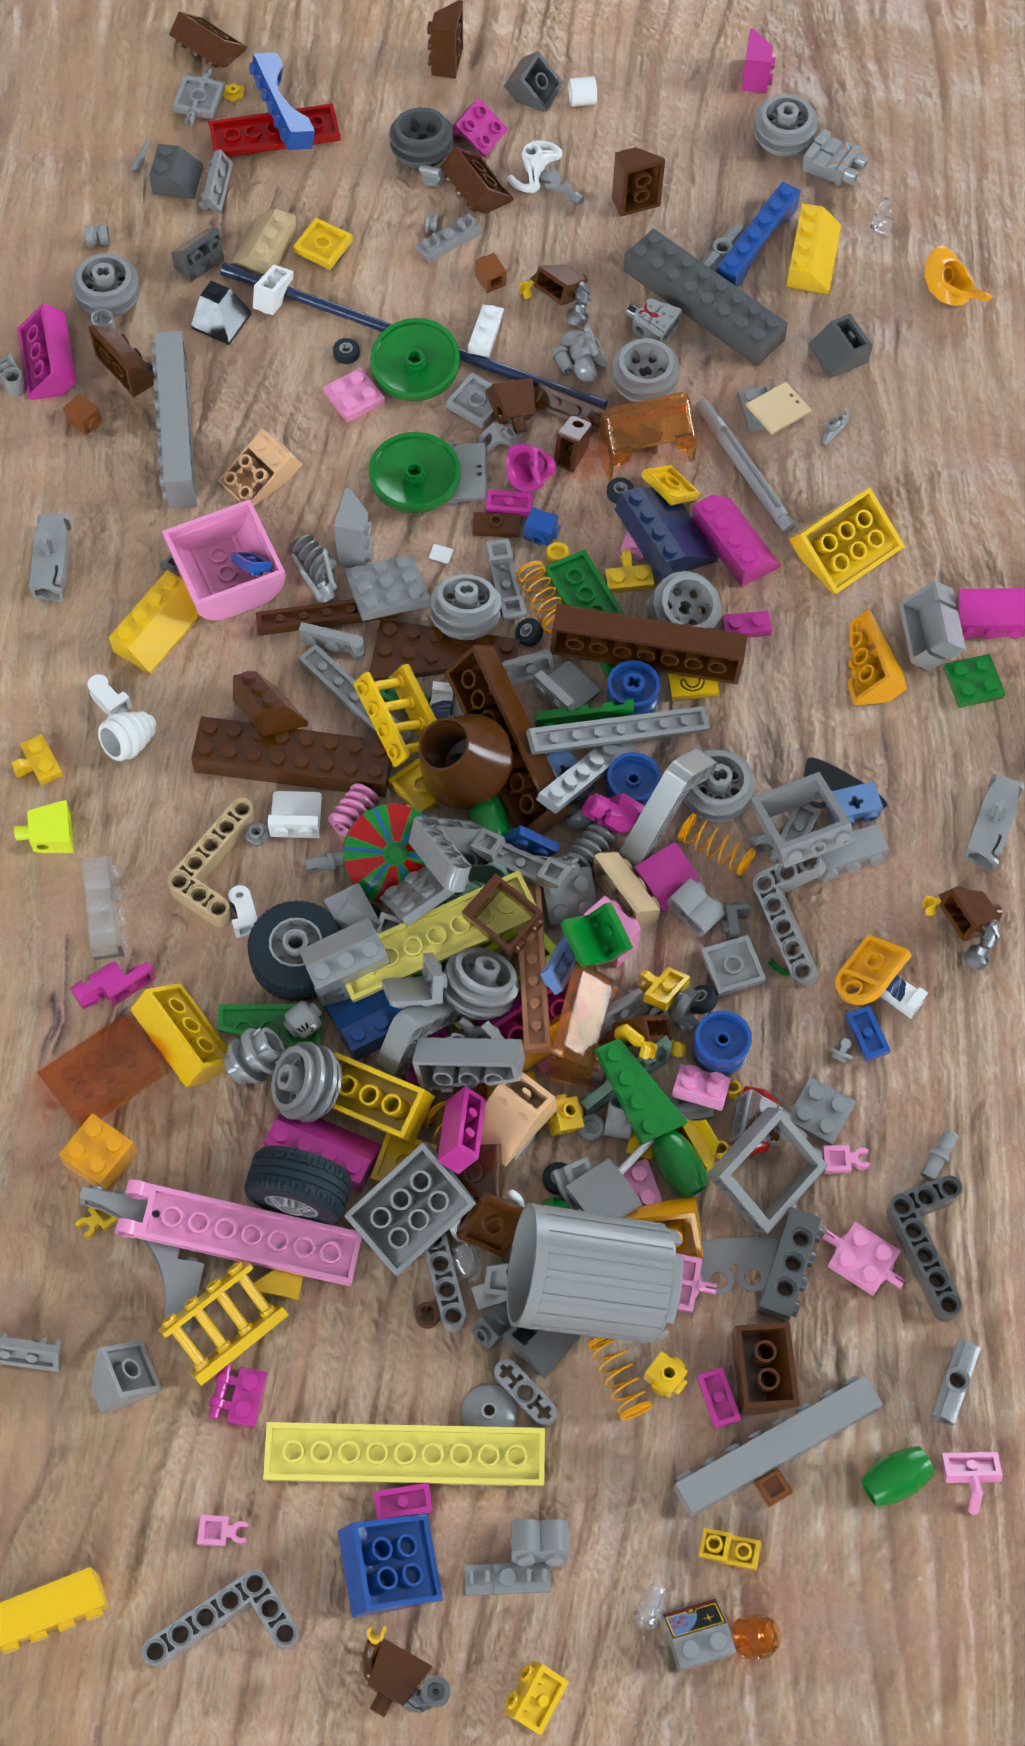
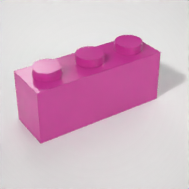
(461, 1130)

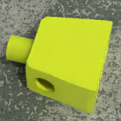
(48, 829)

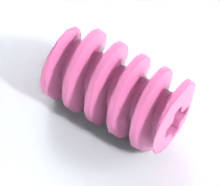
(351, 807)

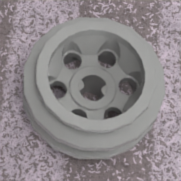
(778, 125)
(113, 284)
(644, 360)
(686, 583)
(465, 607)
(732, 775)
(480, 983)
(306, 1082)

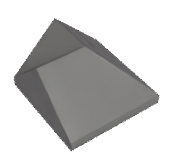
(351, 907)

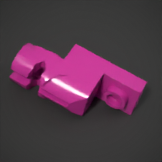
(614, 813)
(112, 983)

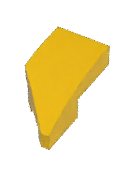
(280, 1285)

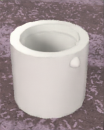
(582, 91)

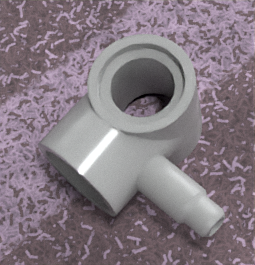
(616, 1121)

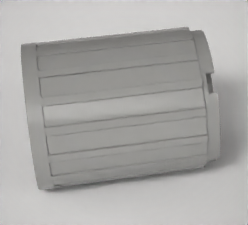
(593, 1274)

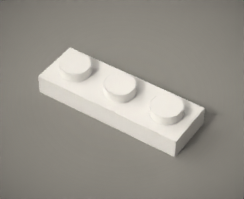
(485, 330)

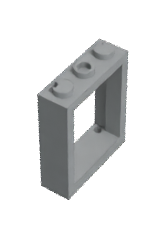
(793, 796)
(730, 1161)

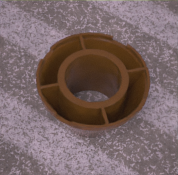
(479, 771)

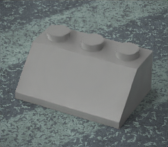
(353, 532)
(344, 956)

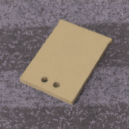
(778, 408)

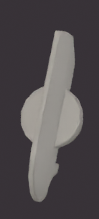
(834, 427)

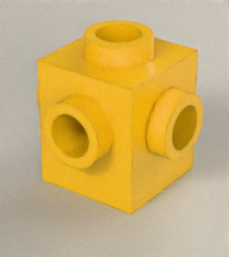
(567, 1117)
(663, 1366)

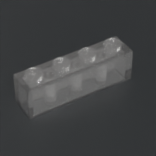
(103, 907)

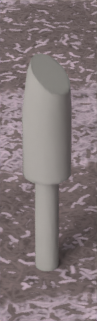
(139, 159)

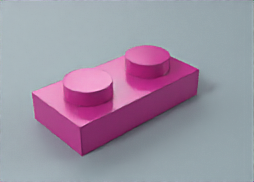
(509, 502)
(750, 623)
(718, 1398)
(403, 1501)

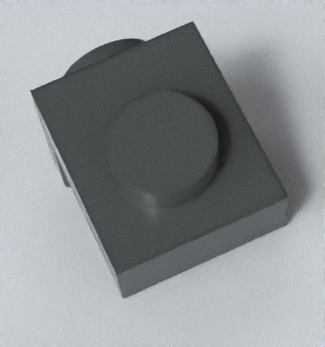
(730, 921)
(683, 1004)
(492, 1326)

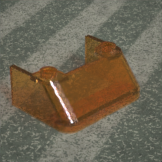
(644, 426)
(581, 1026)

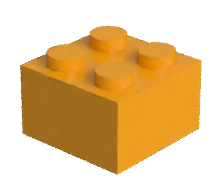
(98, 1152)

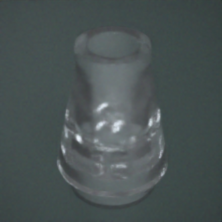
(650, 1609)

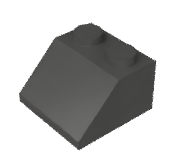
(534, 82)
(175, 172)

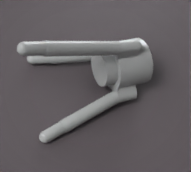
(322, 590)

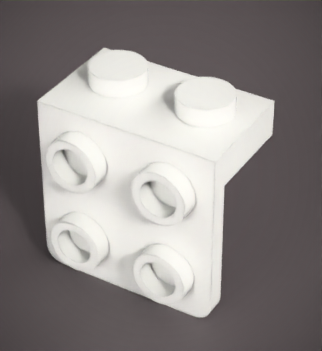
(295, 814)

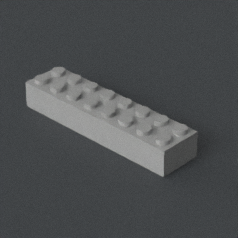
(174, 420)

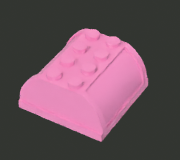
(204, 561)

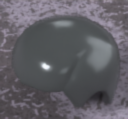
(575, 819)

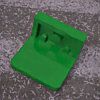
(596, 936)

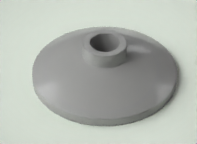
(484, 1396)

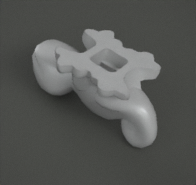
(584, 351)

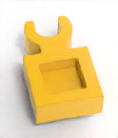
(97, 1219)

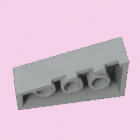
(467, 1062)

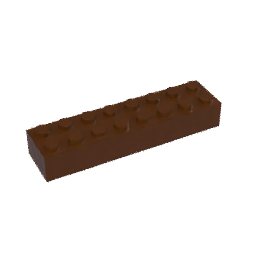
(660, 643)
(486, 690)
(290, 756)

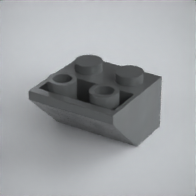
(199, 254)
(841, 346)
(539, 1348)

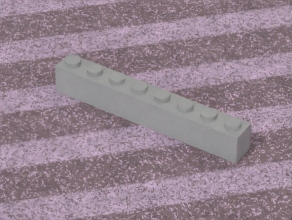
(776, 1446)

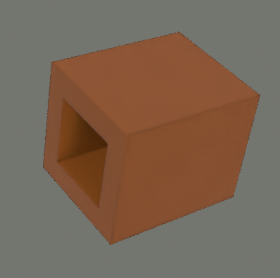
(490, 272)
(82, 414)

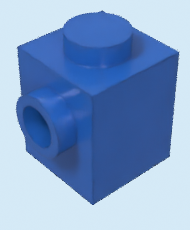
(541, 527)

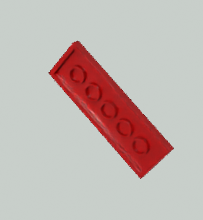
(258, 134)

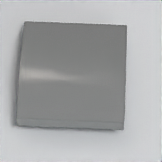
(604, 1191)

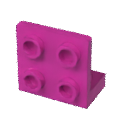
(479, 127)

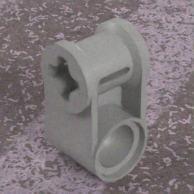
(11, 377)

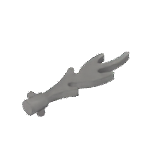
(554, 183)

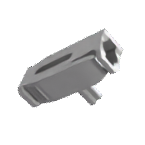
(50, 557)
(993, 822)

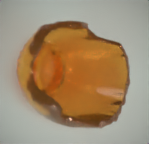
(755, 1636)

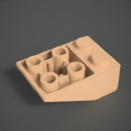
(260, 469)
(515, 1115)

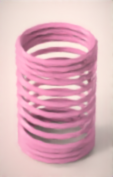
(541, 1067)

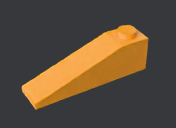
(873, 666)
(679, 1215)

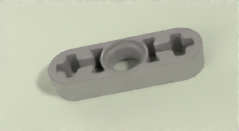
(526, 1381)

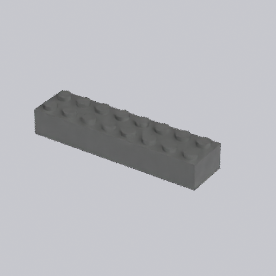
(705, 297)

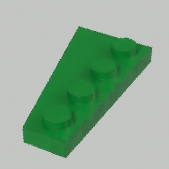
(583, 713)
(237, 1018)
(640, 1097)

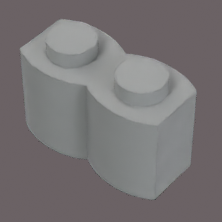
(696, 907)
(539, 1542)

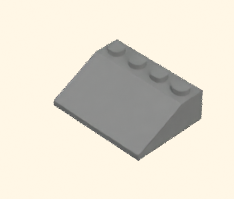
(410, 1208)

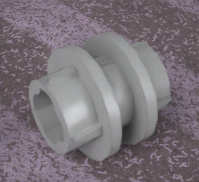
(253, 1055)

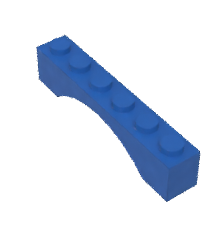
(293, 126)
(773, 214)

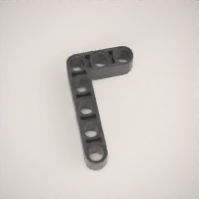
(924, 1243)

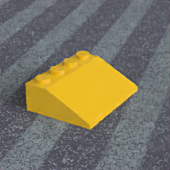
(847, 541)

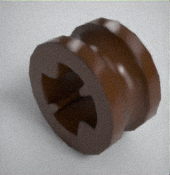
(418, 1315)

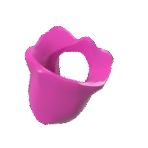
(528, 467)

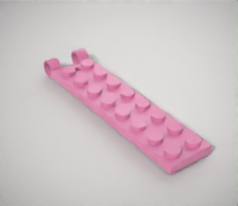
(243, 1233)

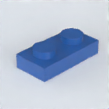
(251, 563)
(531, 842)
(867, 1033)

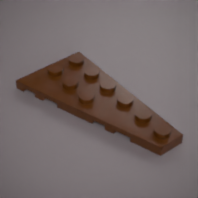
(426, 649)

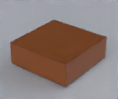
(773, 1487)

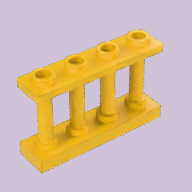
(411, 699)
(247, 1334)

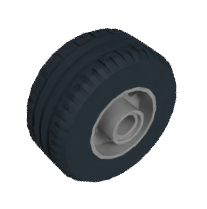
(276, 946)
(298, 1184)

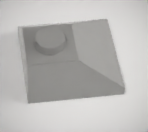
(123, 1376)

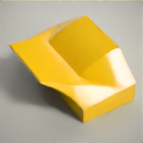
(703, 1140)

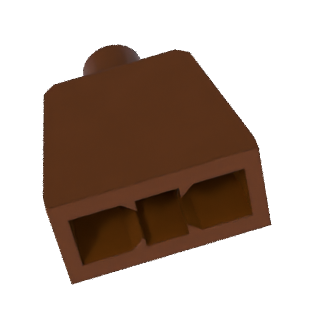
(513, 402)
(576, 433)

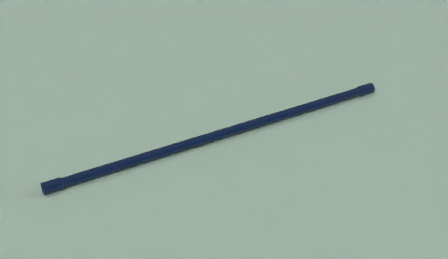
(241, 275)

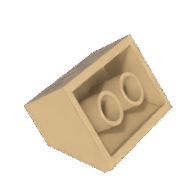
(266, 242)
(620, 884)

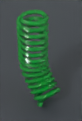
(782, 970)

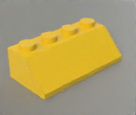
(814, 250)
(155, 624)
(181, 1033)
(51, 1608)

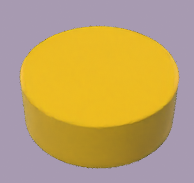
(556, 551)

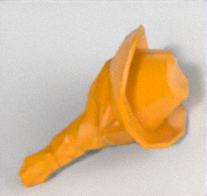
(949, 278)

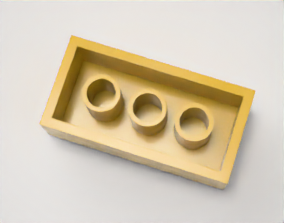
(381, 1100)

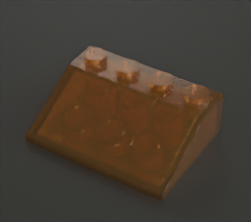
(103, 1072)

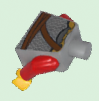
(749, 1106)

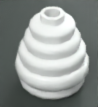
(126, 734)

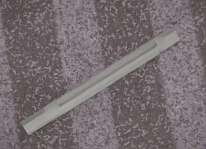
(746, 466)

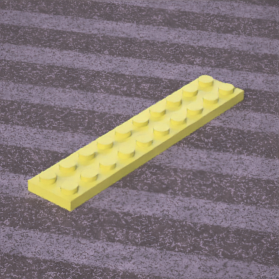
(404, 1454)

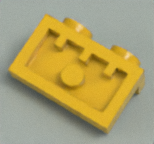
(535, 1696)

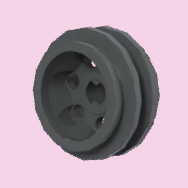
(421, 137)

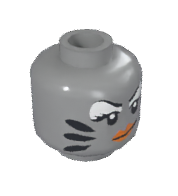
(303, 1019)

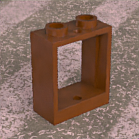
(485, 897)

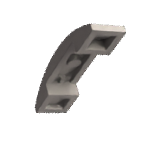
(505, 579)
(533, 869)

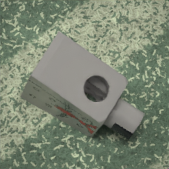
(654, 320)

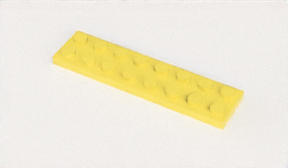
(444, 934)

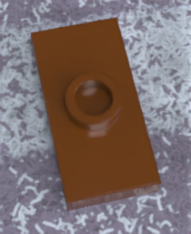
(496, 524)

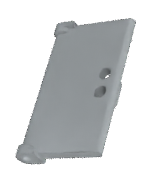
(473, 479)

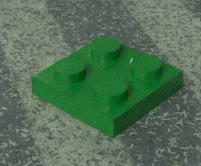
(974, 681)

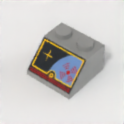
(698, 1634)

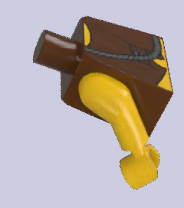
(645, 1033)

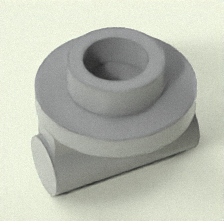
(431, 175)
(841, 1054)

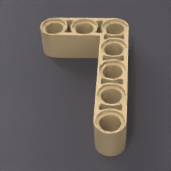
(209, 860)

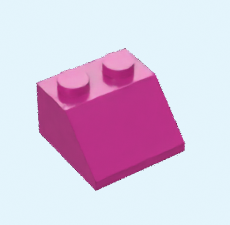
(758, 64)

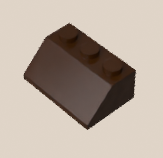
(206, 40)
(446, 40)
(637, 180)
(475, 181)
(121, 359)
(265, 704)
(764, 1368)

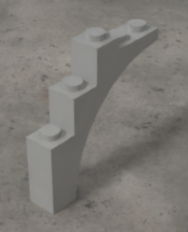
(179, 1276)

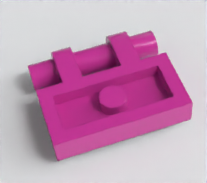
(246, 1397)

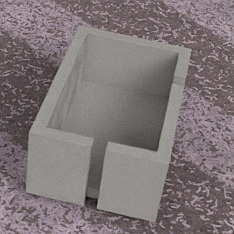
(932, 626)

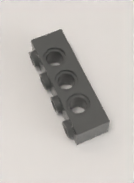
(772, 1302)

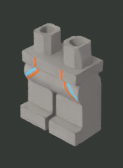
(834, 159)

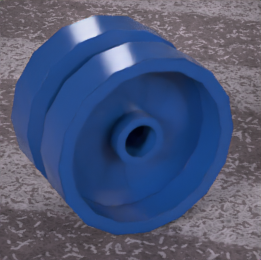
(636, 682)
(632, 775)
(722, 1042)

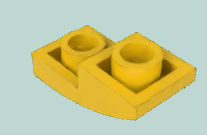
(730, 1549)

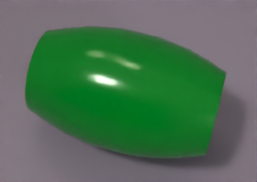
(490, 816)
(680, 1164)
(897, 1476)

